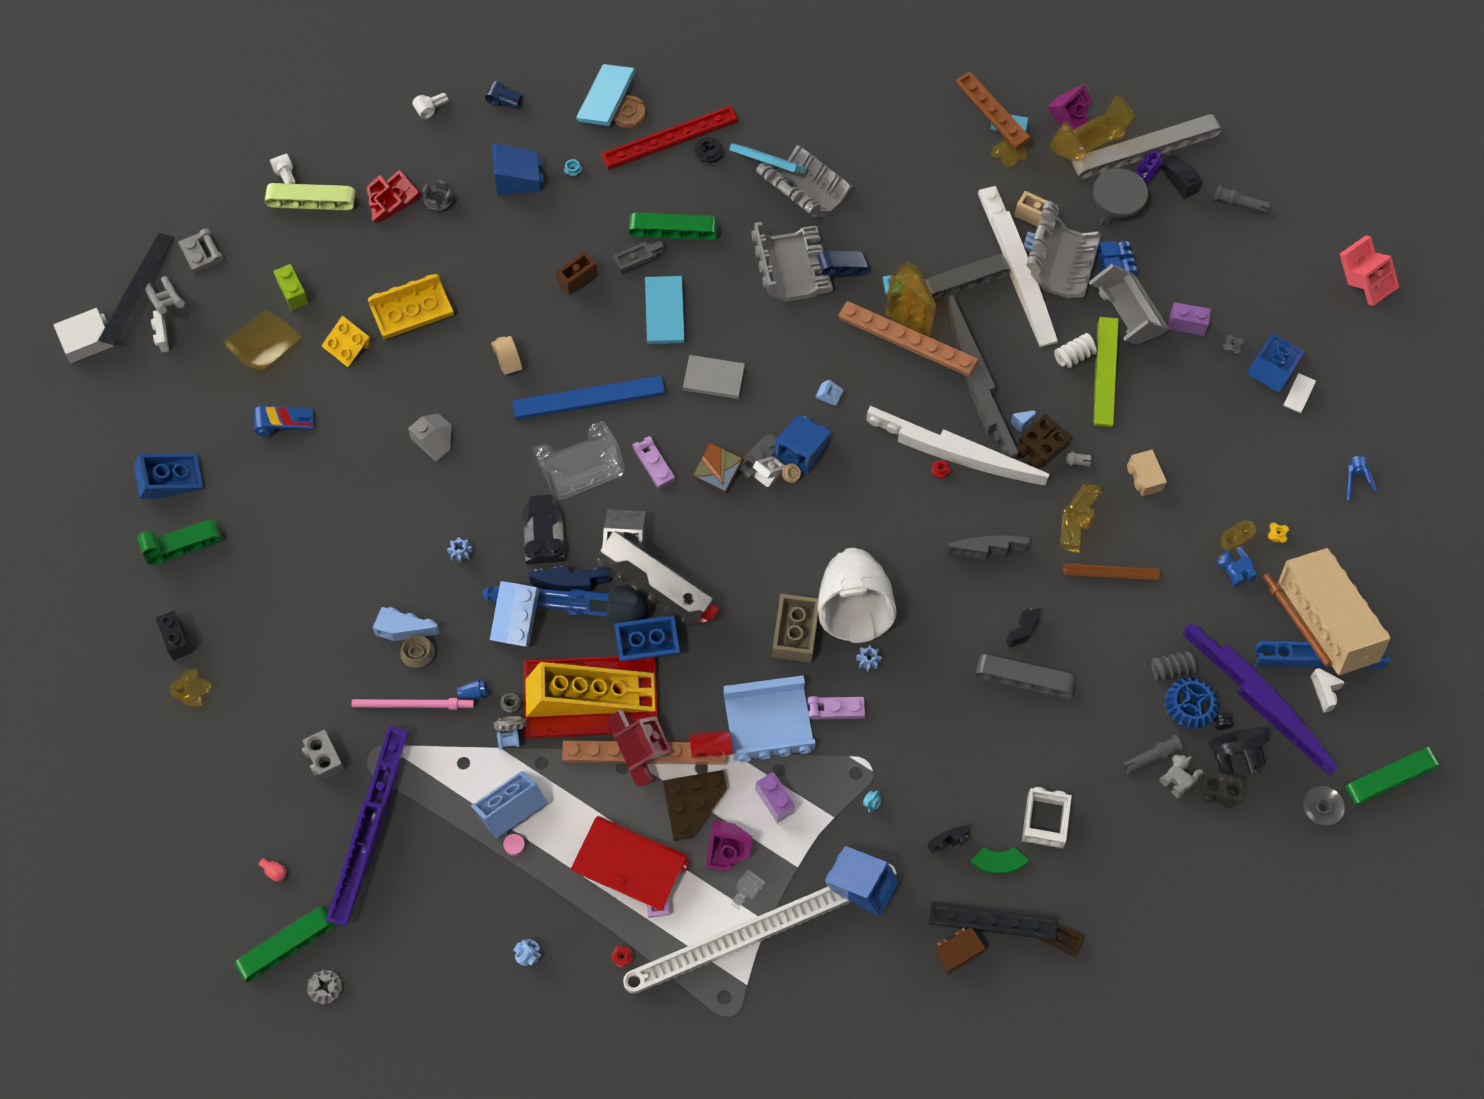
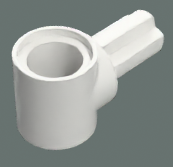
(426, 106)
(283, 167)

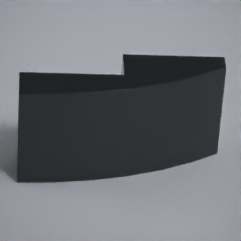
(953, 836)

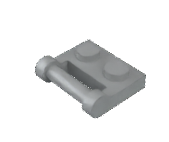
(195, 254)

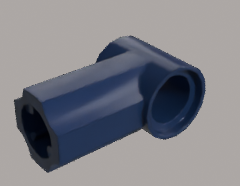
(498, 94)

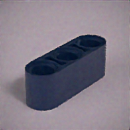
(843, 263)

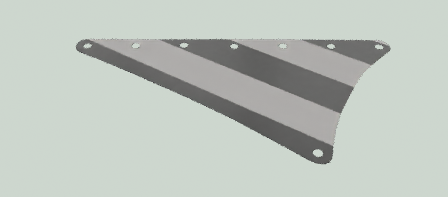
(580, 791)

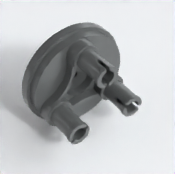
(1119, 194)

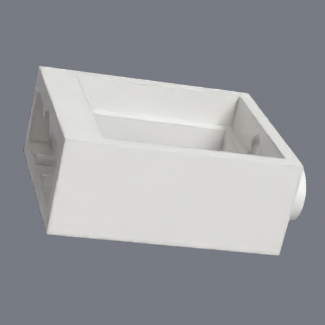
(1045, 837)

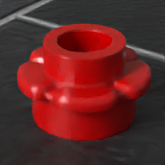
(940, 473)
(622, 962)

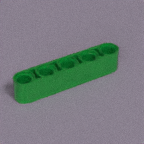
(673, 226)
(1392, 776)
(284, 944)

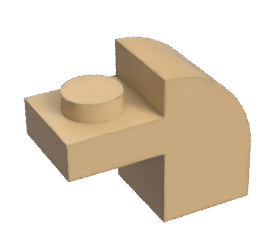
(507, 354)

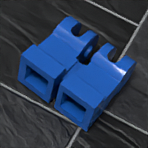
(1117, 254)

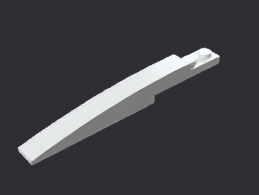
(1016, 258)
(956, 449)

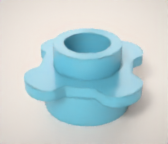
(872, 801)

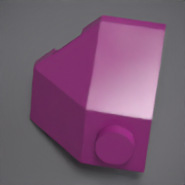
(1071, 107)
(727, 846)

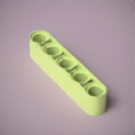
(310, 196)

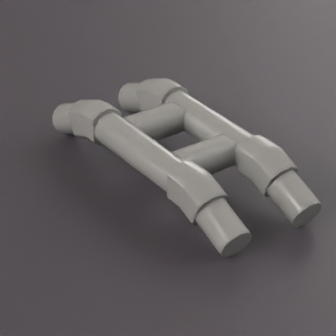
(170, 292)

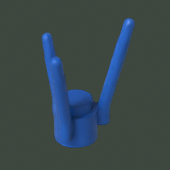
(1360, 467)

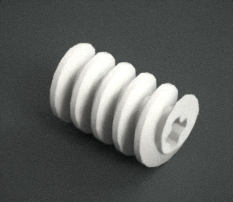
(1075, 351)

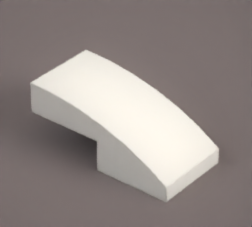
(1299, 393)

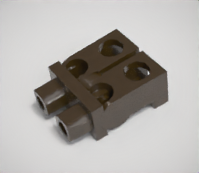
(1043, 442)

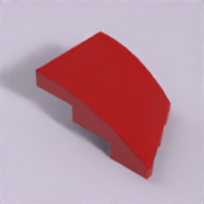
(390, 196)
(710, 744)

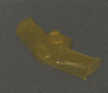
(1078, 516)

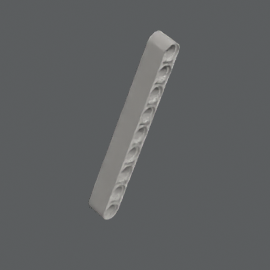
(1137, 148)

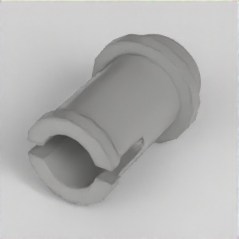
(1078, 459)

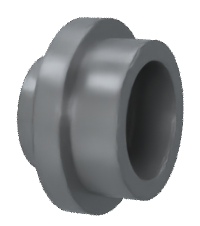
(507, 698)

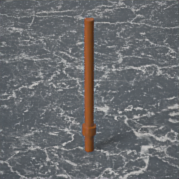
(1277, 591)

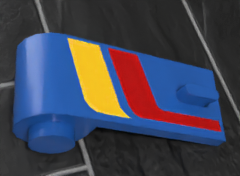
(271, 417)

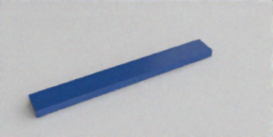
(588, 397)

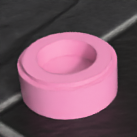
(514, 844)

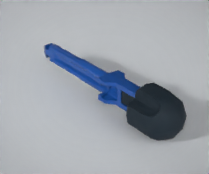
(619, 605)

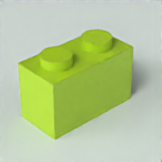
(290, 287)

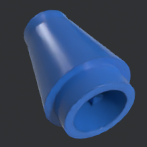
(473, 690)

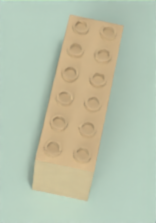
(1334, 611)

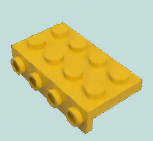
(410, 306)

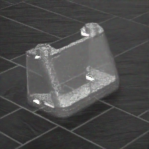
(581, 464)

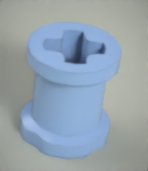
(507, 739)

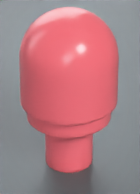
(273, 869)

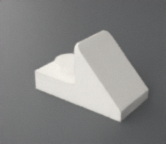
(768, 470)
(1324, 685)

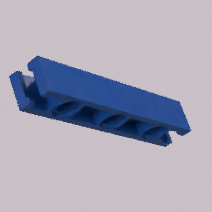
(1297, 655)

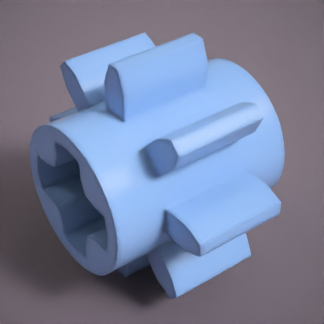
(459, 550)
(868, 664)
(527, 952)

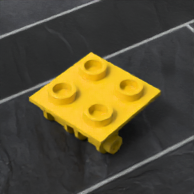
(346, 341)

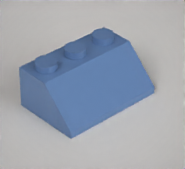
(509, 804)

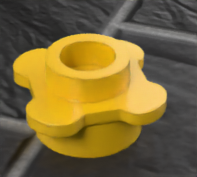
(1274, 536)

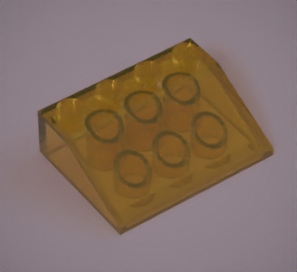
(910, 299)

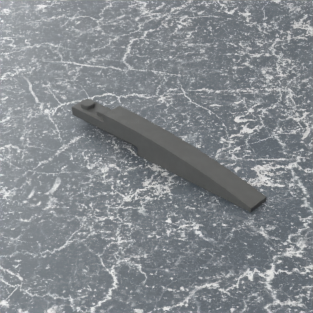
(980, 383)

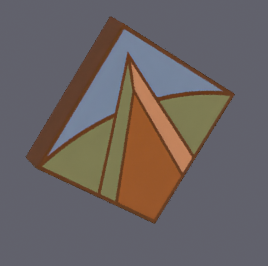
(718, 467)

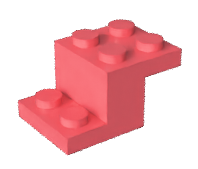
(1369, 270)

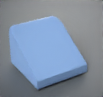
(829, 392)
(1023, 420)

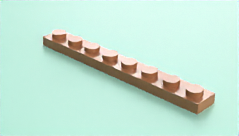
(908, 339)
(610, 753)

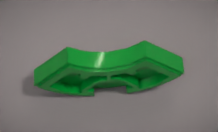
(999, 862)

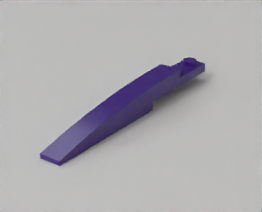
(1261, 697)
(368, 827)

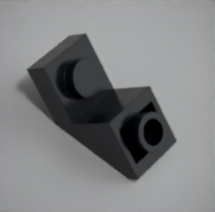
(1027, 622)

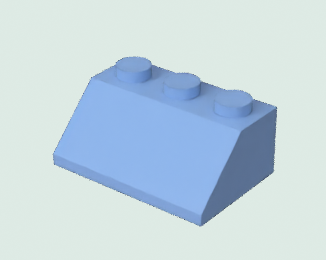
(514, 614)

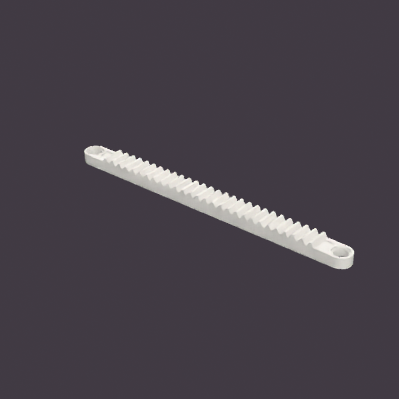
(735, 939)

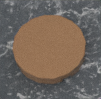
(630, 112)

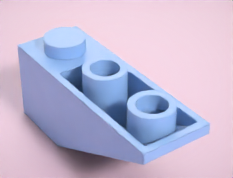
(399, 626)

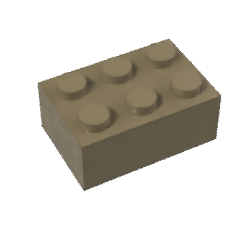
(795, 628)

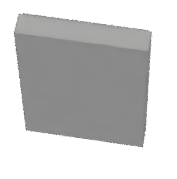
(713, 377)

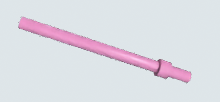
(452, 703)

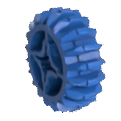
(1187, 689)

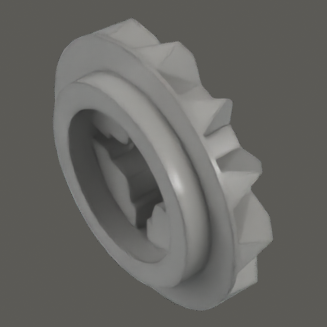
(509, 723)
(322, 996)

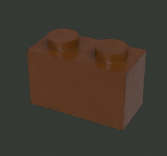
(576, 273)
(958, 950)

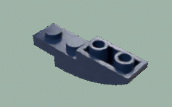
(560, 579)

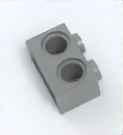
(325, 754)

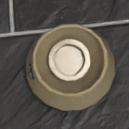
(417, 651)

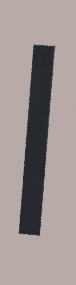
(135, 289)

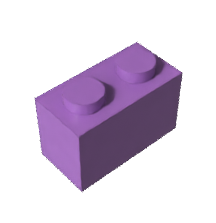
(1189, 319)
(775, 797)

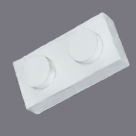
(159, 325)

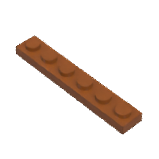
(993, 110)

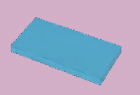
(606, 94)
(768, 158)
(664, 310)

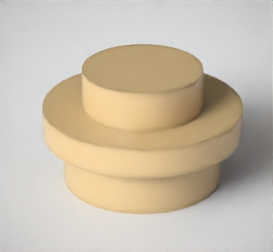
(791, 473)

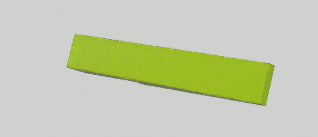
(1105, 371)

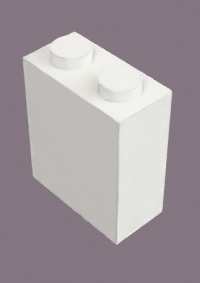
(81, 334)

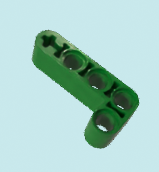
(178, 543)

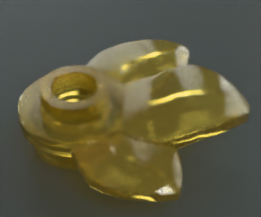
(1008, 153)
(192, 687)

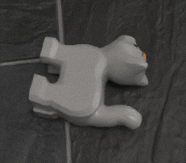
(1176, 774)

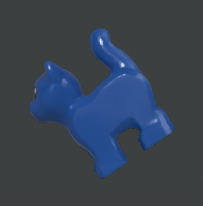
(1237, 569)

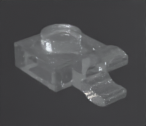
(747, 887)

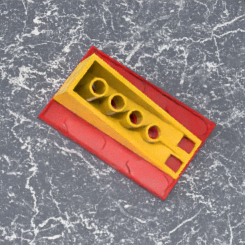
(582, 693)

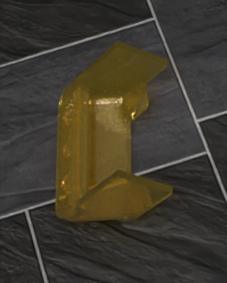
(1093, 134)

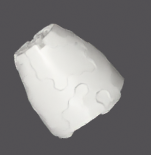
(856, 597)

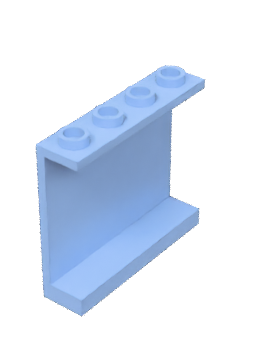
(768, 718)

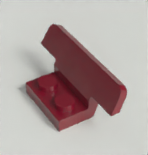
(639, 744)

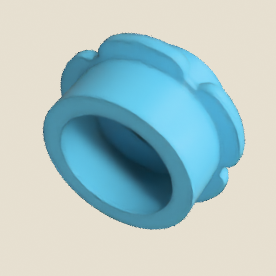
(572, 163)

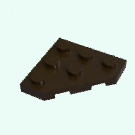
(692, 801)

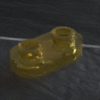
(1236, 536)

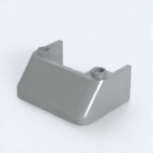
(1131, 303)

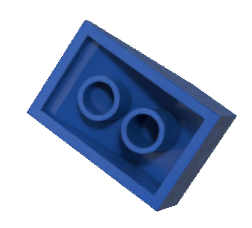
(1275, 362)
(167, 474)

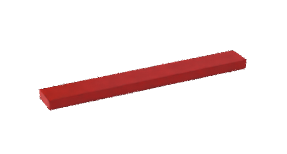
(669, 137)

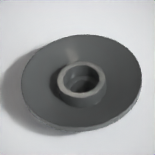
(1329, 799)

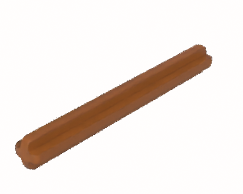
(1111, 571)

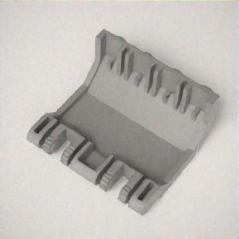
(816, 191)
(1062, 255)
(791, 264)

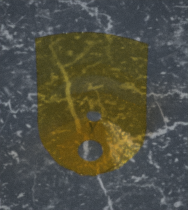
(262, 340)

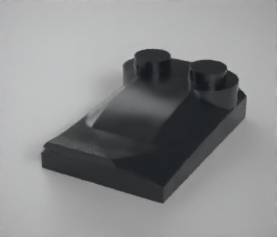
(543, 530)

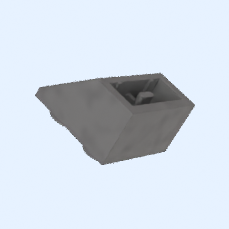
(629, 523)

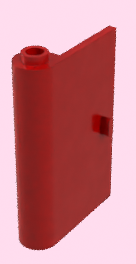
(629, 863)

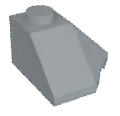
(432, 435)

